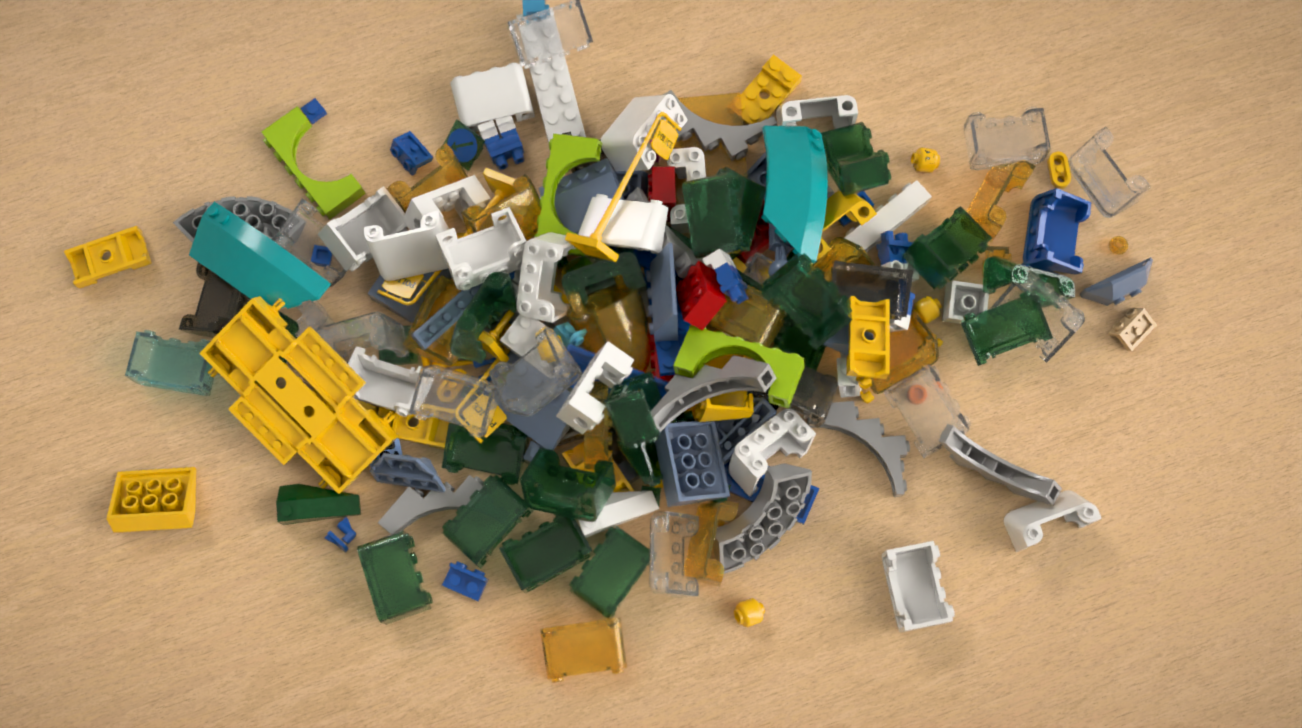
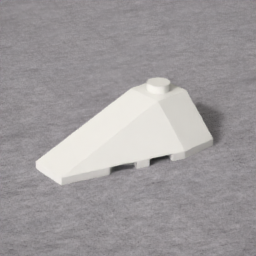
(620, 509)

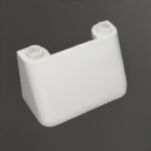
(630, 225)
(409, 251)
(385, 382)
(1025, 522)

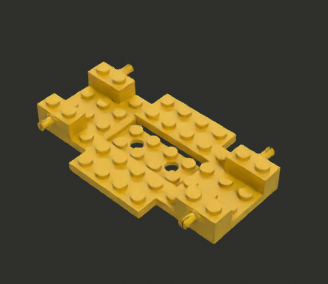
(331, 443)

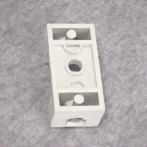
(457, 195)
(581, 409)

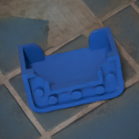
(1054, 231)

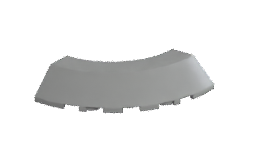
(259, 213)
(765, 519)

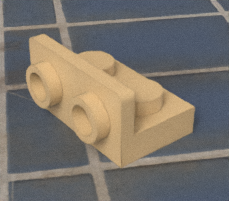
(1133, 327)

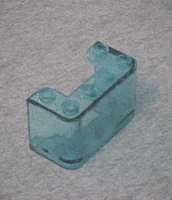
(169, 364)

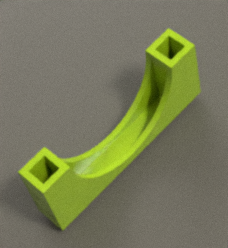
(565, 154)
(330, 196)
(705, 345)

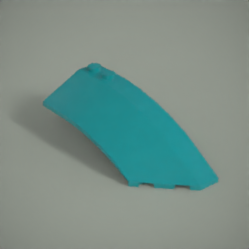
(796, 186)
(253, 260)

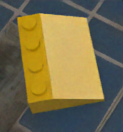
(153, 500)

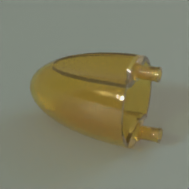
(614, 317)

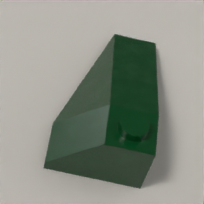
(308, 503)

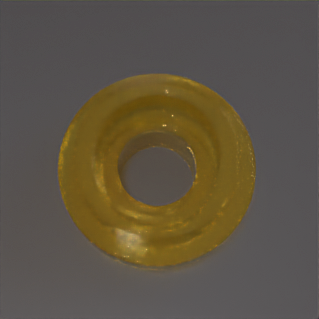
(1114, 248)

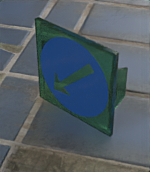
(465, 144)

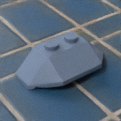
(1119, 285)
(735, 430)
(407, 472)

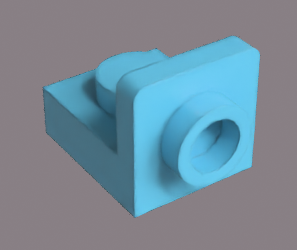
(569, 335)

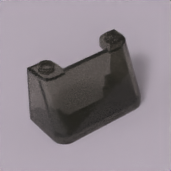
(874, 284)
(216, 306)
(812, 396)

